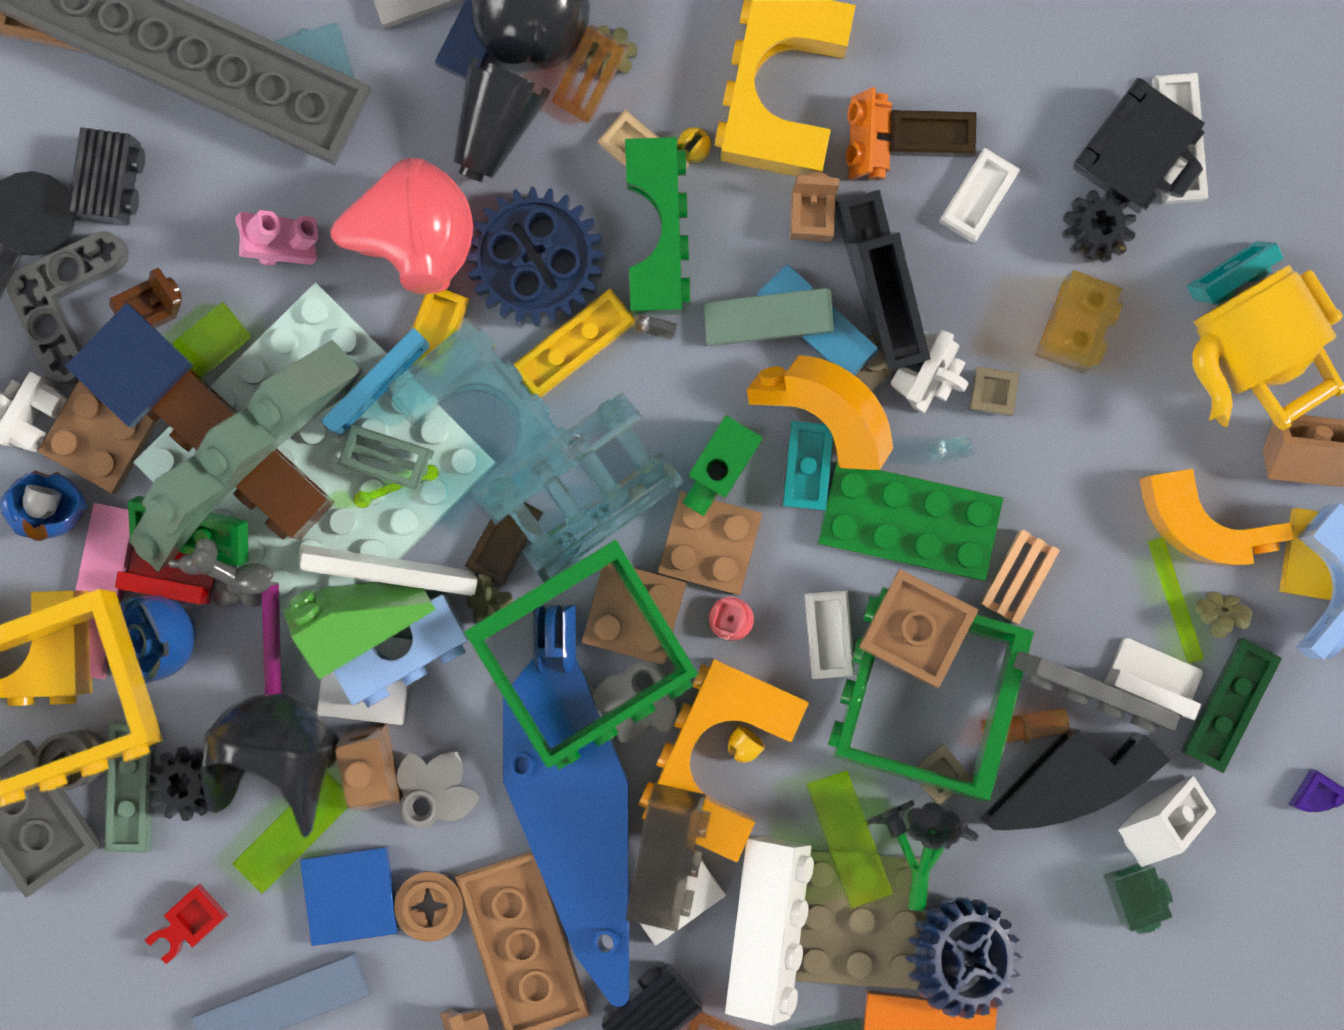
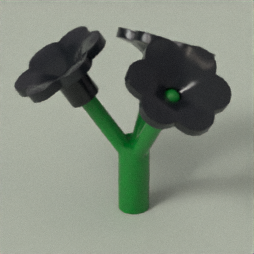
(934, 829)

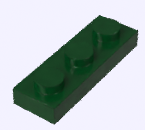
(1231, 705)

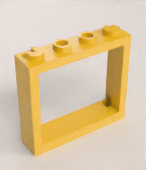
(144, 728)

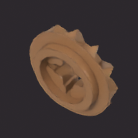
(415, 920)

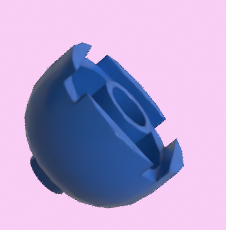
(160, 635)

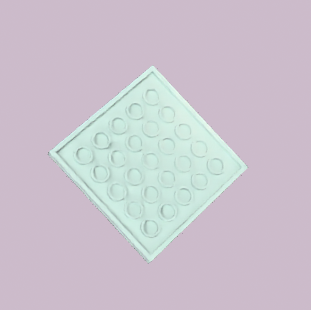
(390, 522)

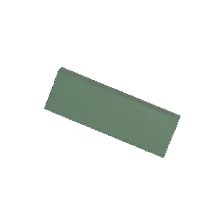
(769, 317)
(127, 801)

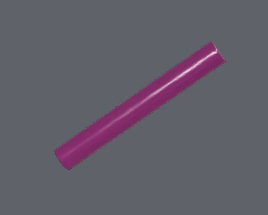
(271, 639)

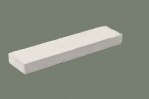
(387, 570)

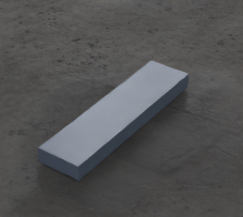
(290, 999)

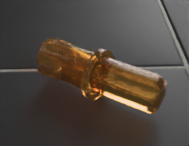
(1036, 725)

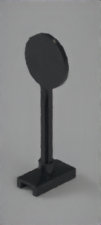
(31, 219)

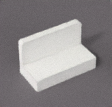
(1155, 677)

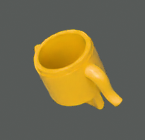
(1266, 341)

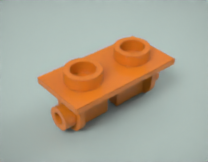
(868, 116)

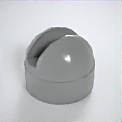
(40, 501)

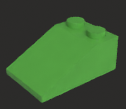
(351, 619)

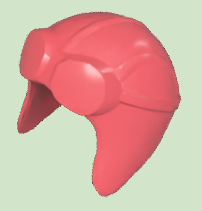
(413, 221)

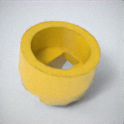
(700, 150)
(744, 745)

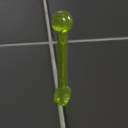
(363, 499)

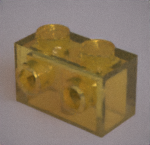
(1080, 322)

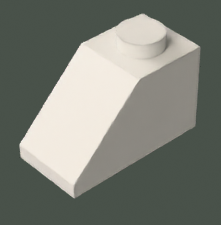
(1167, 822)

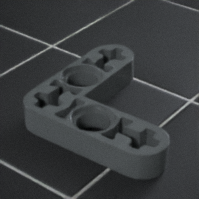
(51, 289)

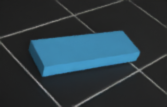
(843, 347)
(376, 382)

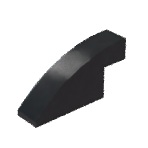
(882, 279)
(1074, 782)

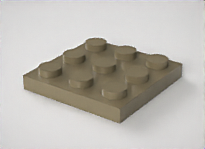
(861, 943)

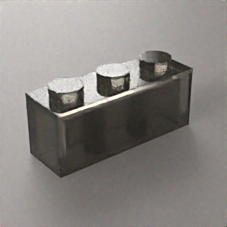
(668, 857)

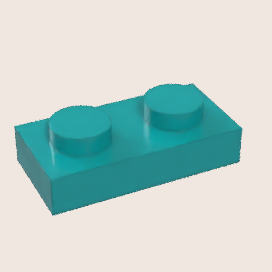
(1247, 265)
(807, 466)

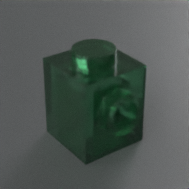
(1139, 897)

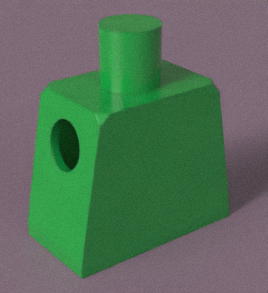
(729, 446)

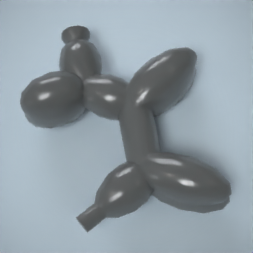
(241, 584)

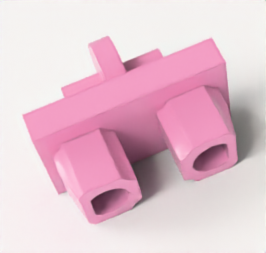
(277, 238)

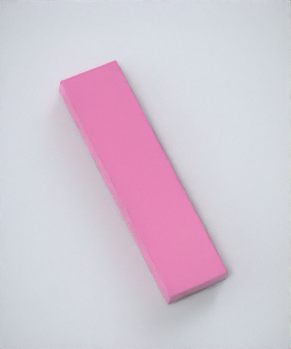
(104, 554)

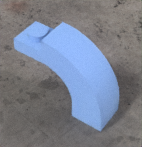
(1326, 539)

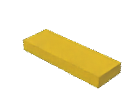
(574, 344)

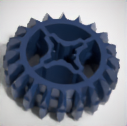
(942, 966)

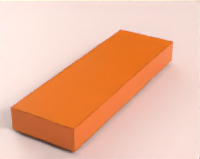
(912, 1012)

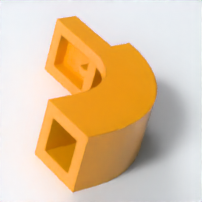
(838, 400)
(1180, 518)

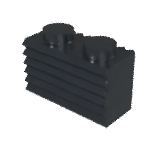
(105, 176)
(657, 1004)

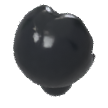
(530, 29)

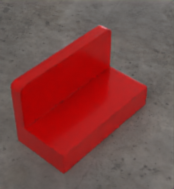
(167, 582)

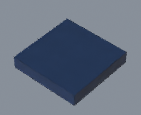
(129, 365)

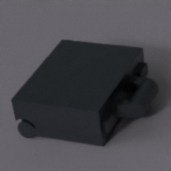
(1141, 147)

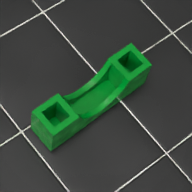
(654, 173)

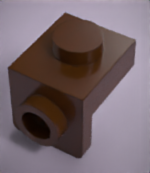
(154, 299)

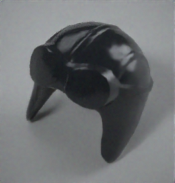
(275, 741)

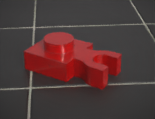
(189, 921)

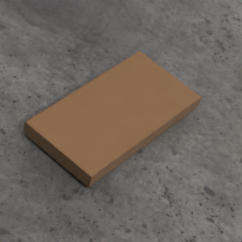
(522, 945)

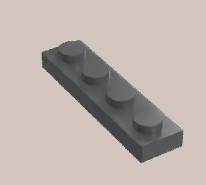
(1081, 688)

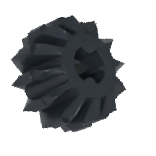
(1091, 239)
(170, 776)

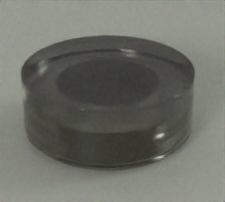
(655, 326)

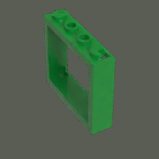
(637, 706)
(996, 725)

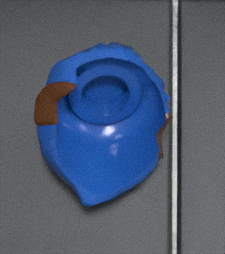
(65, 517)

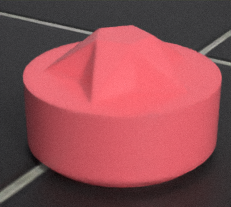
(731, 618)

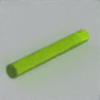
(1175, 600)

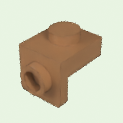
(813, 207)

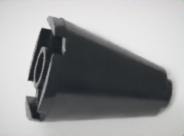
(493, 118)

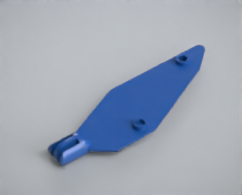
(572, 814)

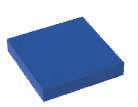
(349, 895)

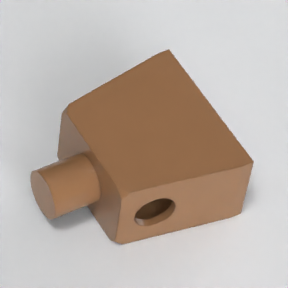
(368, 768)

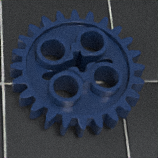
(503, 275)

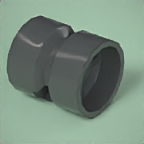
(65, 745)

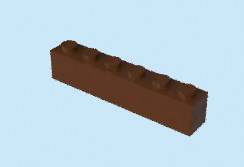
(274, 486)

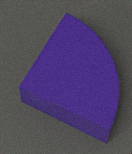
(1317, 793)

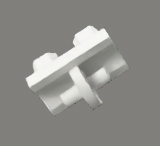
(922, 386)
(21, 405)

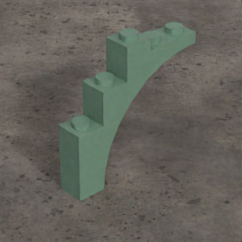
(237, 446)

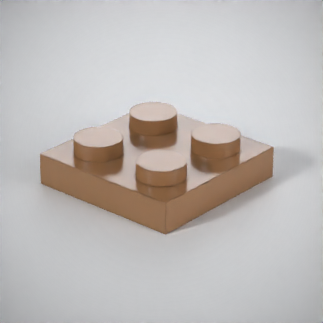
(95, 441)
(711, 547)
(617, 622)
(918, 628)

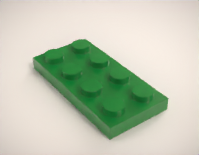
(911, 521)

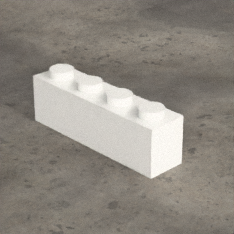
(769, 930)

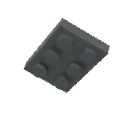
(42, 832)

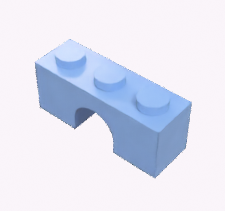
(434, 637)

